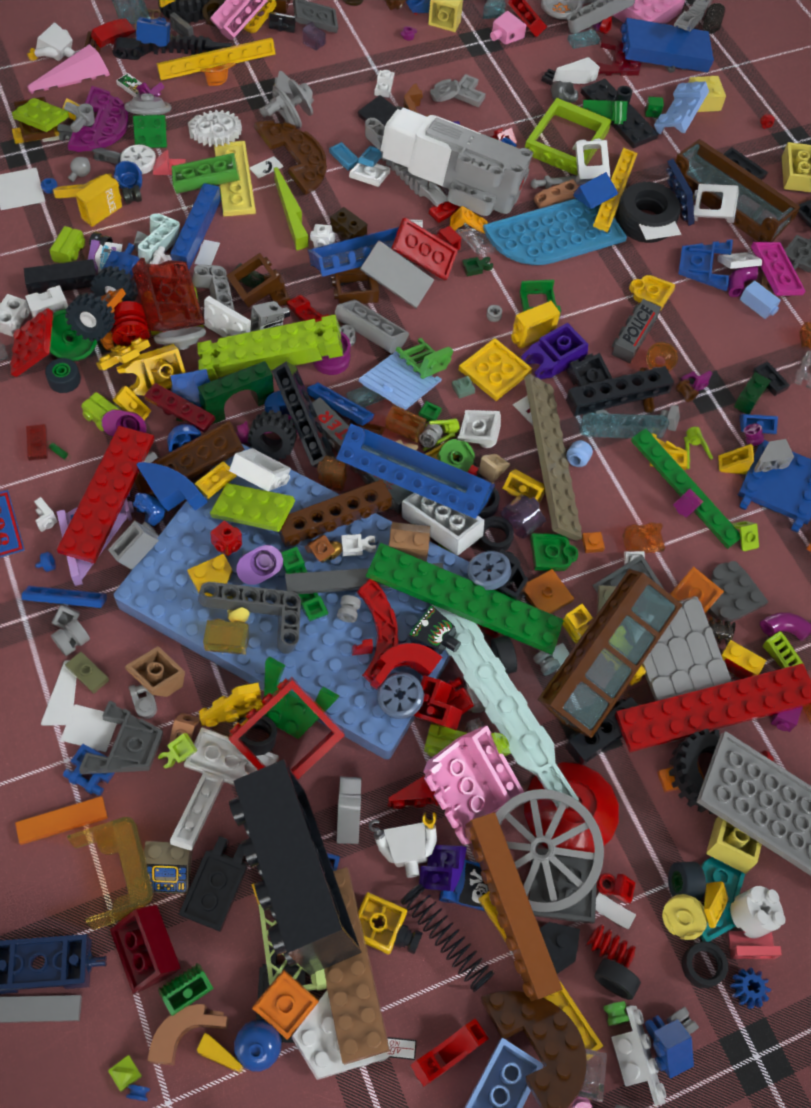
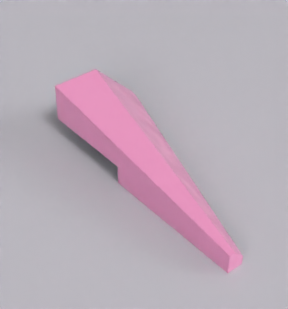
(82, 65)

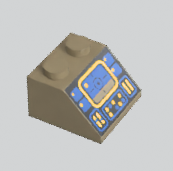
(168, 867)

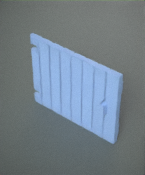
(398, 381)

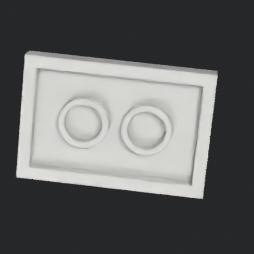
(223, 319)

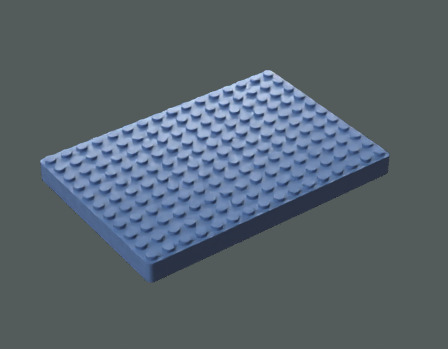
(166, 599)

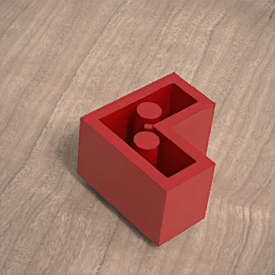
(435, 704)

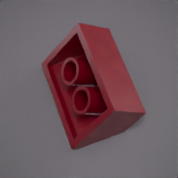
(145, 948)

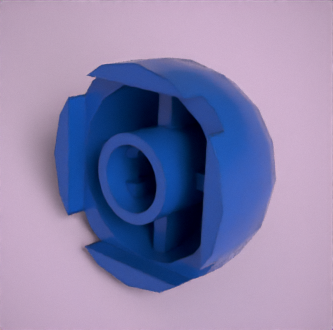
(181, 435)
(257, 1045)

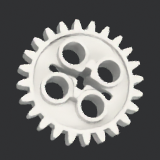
(216, 128)

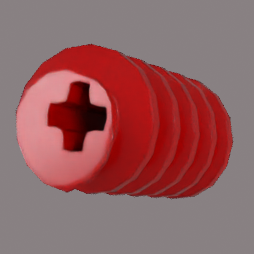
(611, 946)

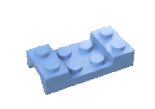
(686, 103)

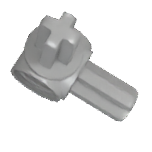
(83, 113)

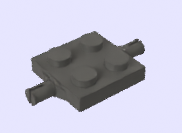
(800, 253)

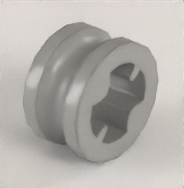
(491, 316)

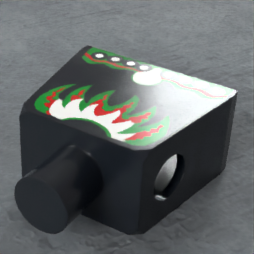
(435, 632)

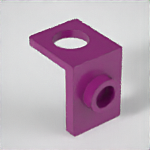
(701, 381)

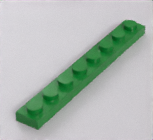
(681, 483)

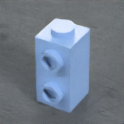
(760, 300)

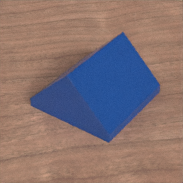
(596, 191)

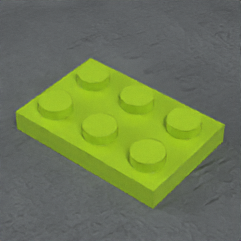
(40, 114)

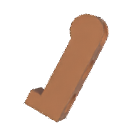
(556, 194)

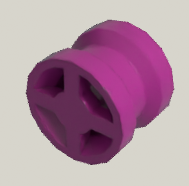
(754, 434)

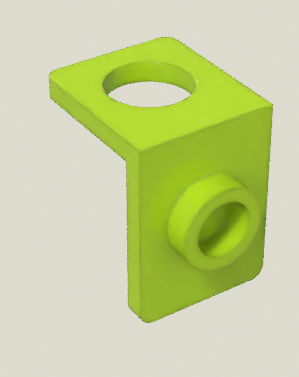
(748, 535)
(501, 743)

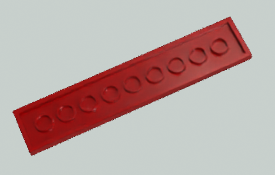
(715, 707)

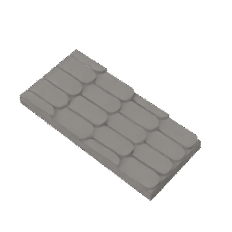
(685, 655)

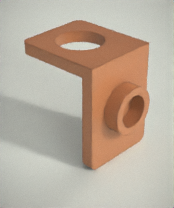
(182, 726)

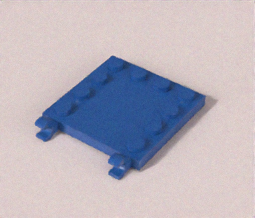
(780, 489)

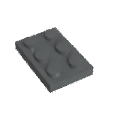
(321, 16)

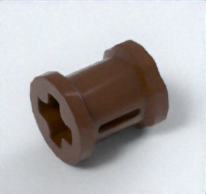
(687, 390)

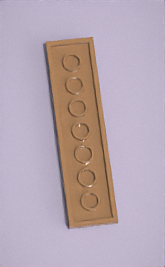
(354, 992)

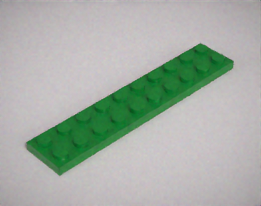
(465, 598)

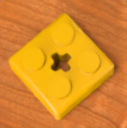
(392, 919)

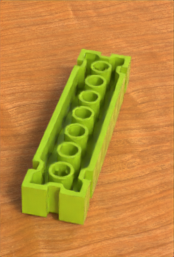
(292, 342)

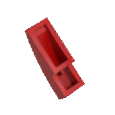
(108, 32)

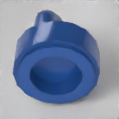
(46, 561)

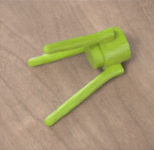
(448, 426)
(695, 437)

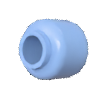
(579, 453)

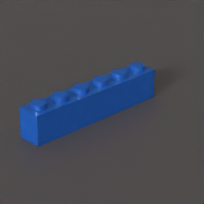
(196, 224)

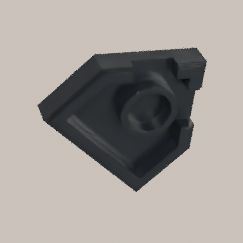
(561, 944)

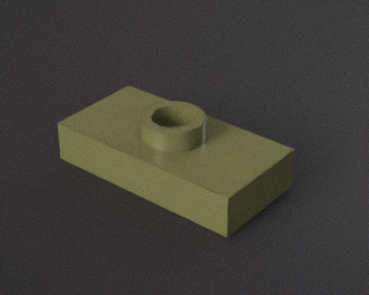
(87, 672)

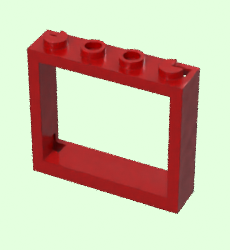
(267, 703)

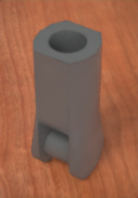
(103, 154)

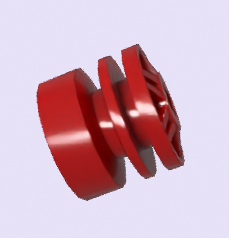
(129, 323)

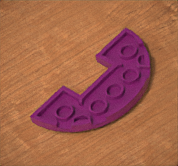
(108, 125)

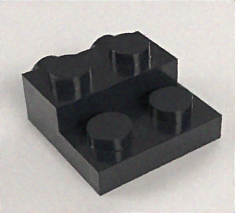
(589, 370)

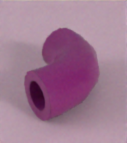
(739, 277)
(786, 623)

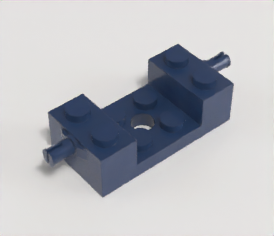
(66, 963)

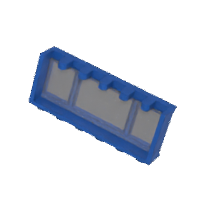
(348, 253)

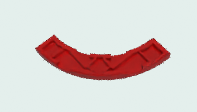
(384, 620)

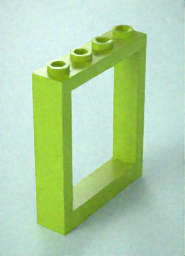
(577, 115)

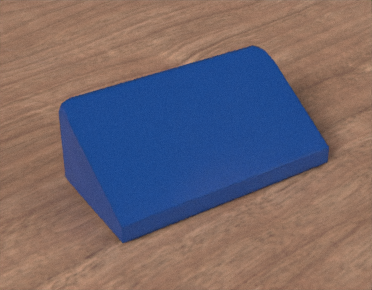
(768, 423)

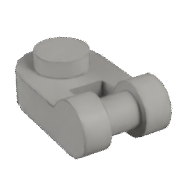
(145, 706)

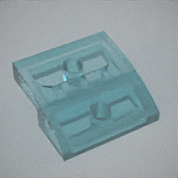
(131, 10)

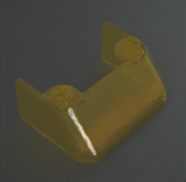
(121, 837)

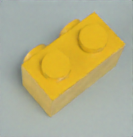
(520, 483)

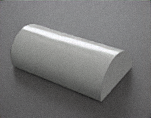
(371, 325)

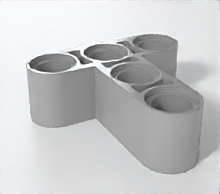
(349, 810)

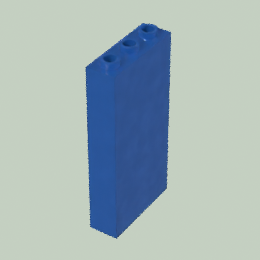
(666, 45)

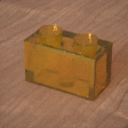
(226, 636)

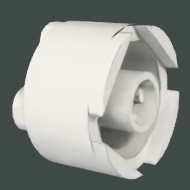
(757, 911)

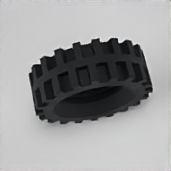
(685, 764)

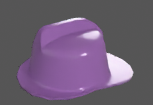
(259, 564)

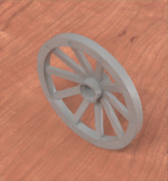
(590, 823)

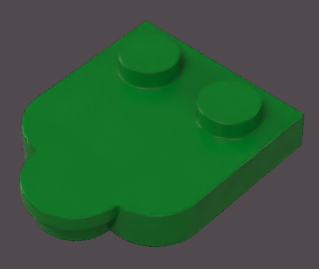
(552, 552)

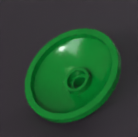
(62, 348)

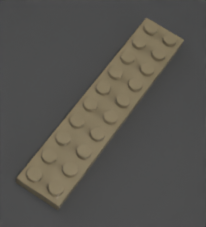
(553, 458)

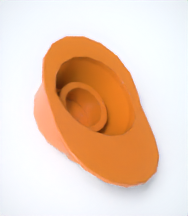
(218, 74)

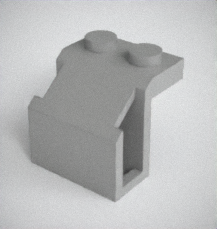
(134, 544)

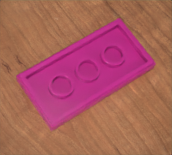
(778, 269)

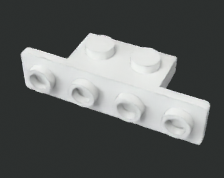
(635, 1057)

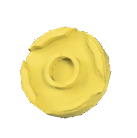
(684, 917)

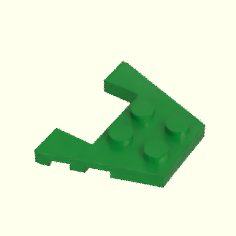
(291, 712)

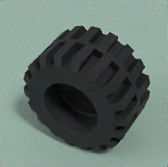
(274, 423)

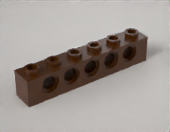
(340, 505)

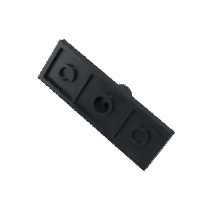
(635, 128)

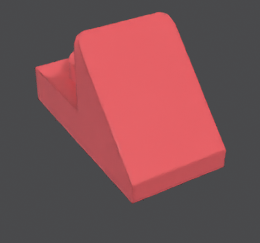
(164, 164)

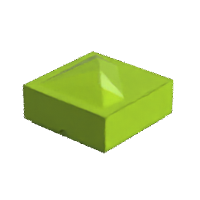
(125, 1073)

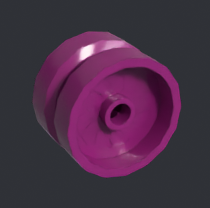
(338, 364)

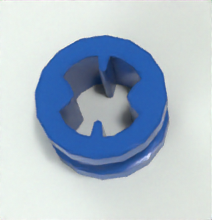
(138, 1093)

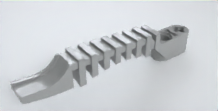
(690, 18)
(374, 133)

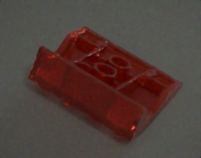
(167, 295)

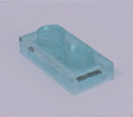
(583, 39)

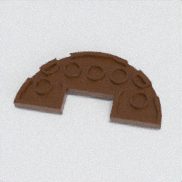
(302, 147)
(553, 1039)

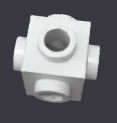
(322, 235)

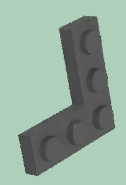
(637, 564)

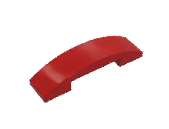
(302, 309)

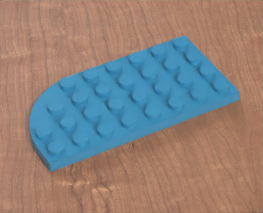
(552, 233)

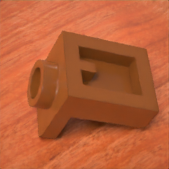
(320, 547)

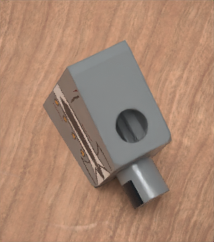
(267, 315)

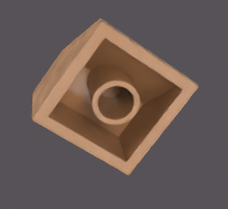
(410, 539)
(157, 672)

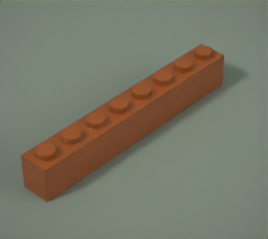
(513, 907)

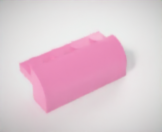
(235, 15)

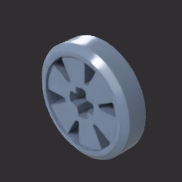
(491, 560)
(389, 690)

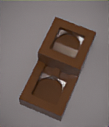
(280, 294)

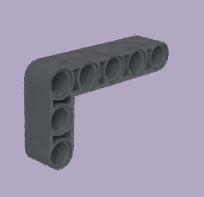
(258, 605)

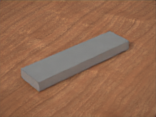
(40, 1008)

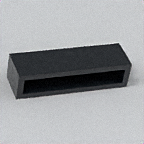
(67, 275)

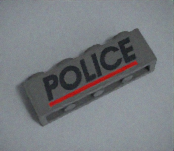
(636, 330)

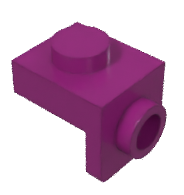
(143, 89)
(687, 503)

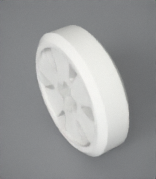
(141, 155)

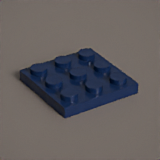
(682, 190)

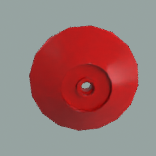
(592, 793)

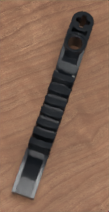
(133, 49)

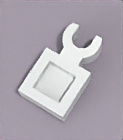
(354, 545)

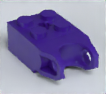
(556, 351)

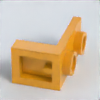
(466, 216)

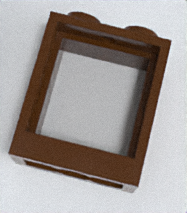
(355, 275)
(261, 290)

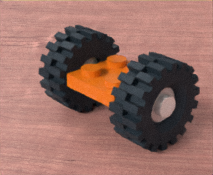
(94, 314)

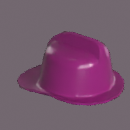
(116, 418)

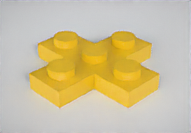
(122, 353)

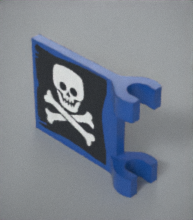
(468, 889)

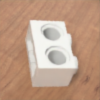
(12, 314)

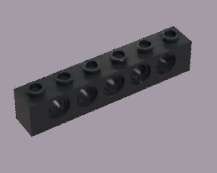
(619, 390)
(302, 413)

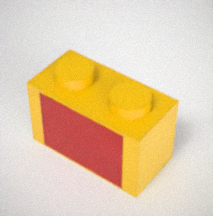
(741, 661)

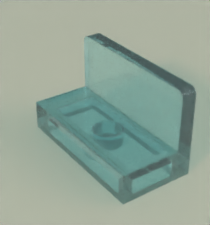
(364, 396)

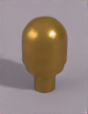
(338, 550)

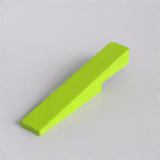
(292, 212)

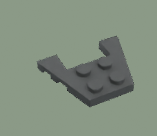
(132, 749)

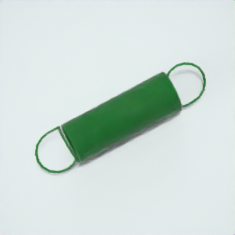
(58, 450)

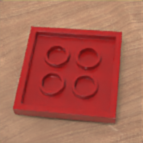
(31, 342)

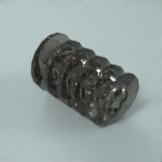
(713, 18)
(722, 630)

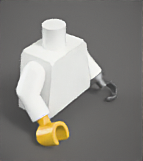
(53, 43)
(407, 844)

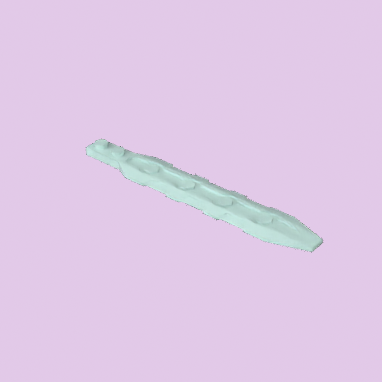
(506, 705)

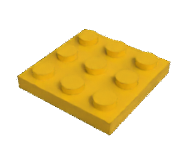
(495, 369)

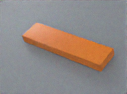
(61, 820)

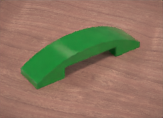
(310, 603)

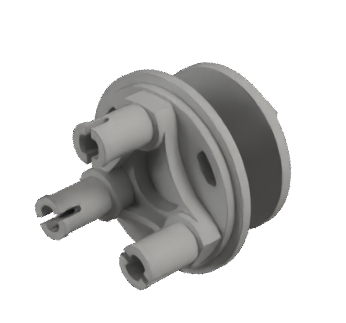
(302, 96)

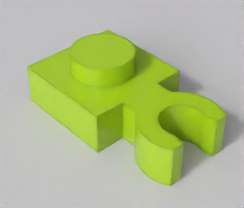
(179, 751)

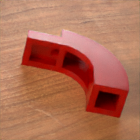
(408, 655)
(449, 1052)

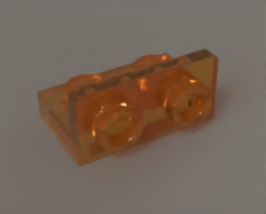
(644, 538)

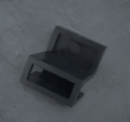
(517, 577)

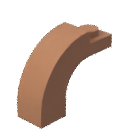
(170, 1032)

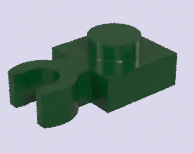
(474, 266)

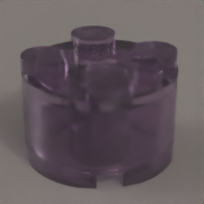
(523, 515)

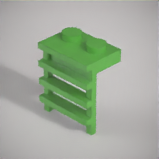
(432, 361)

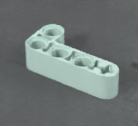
(163, 233)

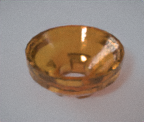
(664, 350)

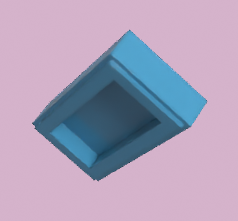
(344, 156)
(370, 156)

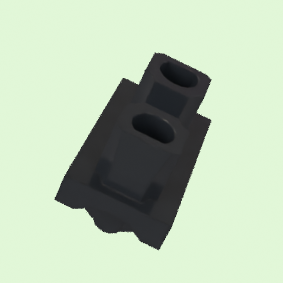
(282, 22)

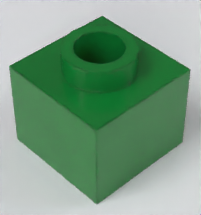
(654, 107)

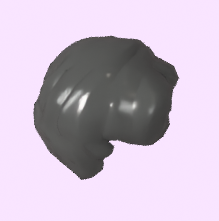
(564, 91)

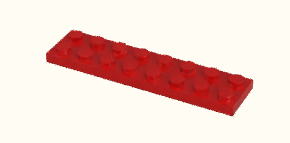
(105, 495)

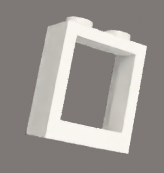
(260, 469)

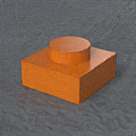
(593, 542)

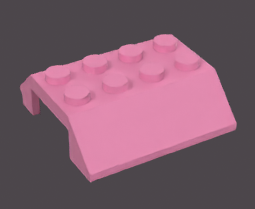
(471, 779)

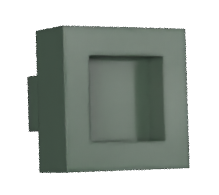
(463, 387)

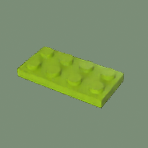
(252, 507)

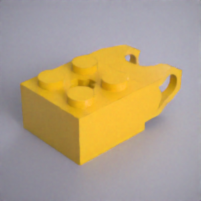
(149, 366)

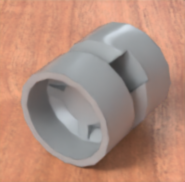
(71, 636)

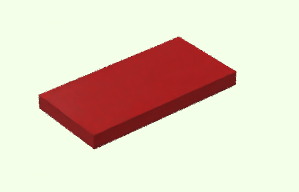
(424, 249)

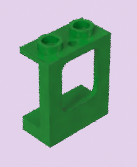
(542, 286)

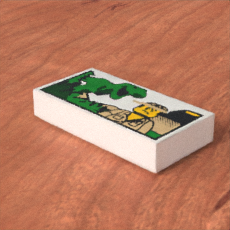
(129, 84)

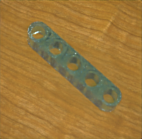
(622, 425)

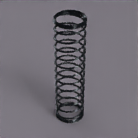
(409, 898)

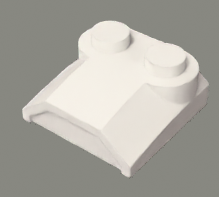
(480, 427)

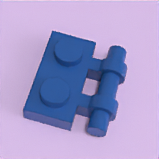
(91, 786)

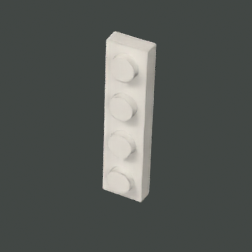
(197, 811)

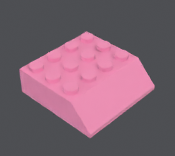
(652, 10)

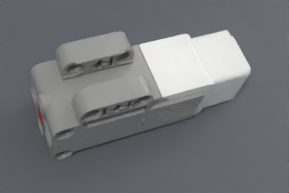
(473, 166)

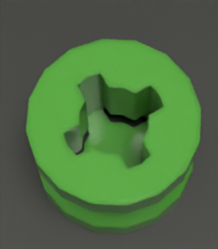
(616, 1013)

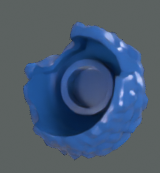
(128, 174)
(151, 506)

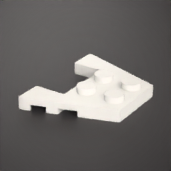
(319, 1043)

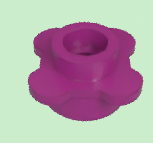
(408, 33)

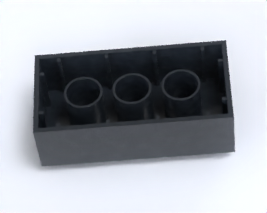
(294, 870)

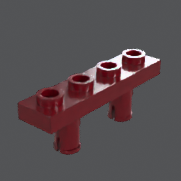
(179, 407)

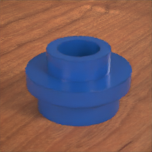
(48, 185)

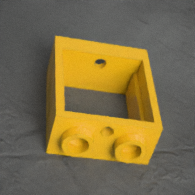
(546, 314)

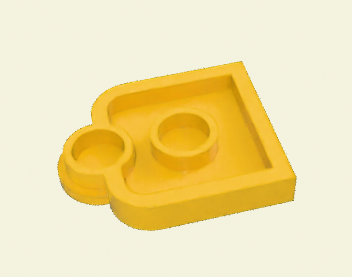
(651, 289)

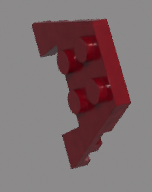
(619, 64)

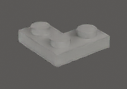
(468, 92)

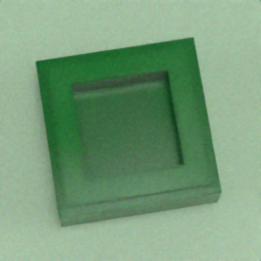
(430, 411)

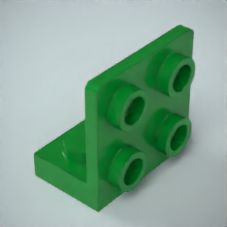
(150, 131)

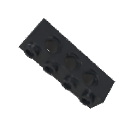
(584, 752)

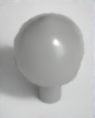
(80, 167)

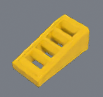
(715, 902)
(214, 1051)

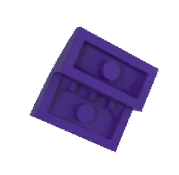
(443, 868)

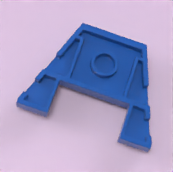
(697, 263)

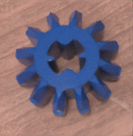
(754, 996)

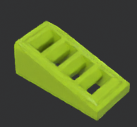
(783, 643)

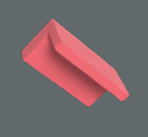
(748, 948)

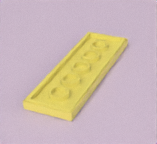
(238, 195)

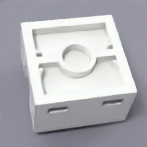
(52, 299)

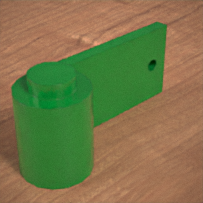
(610, 109)

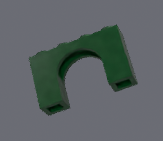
(217, 392)

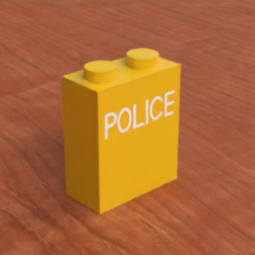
(99, 200)

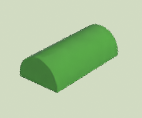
(211, 171)

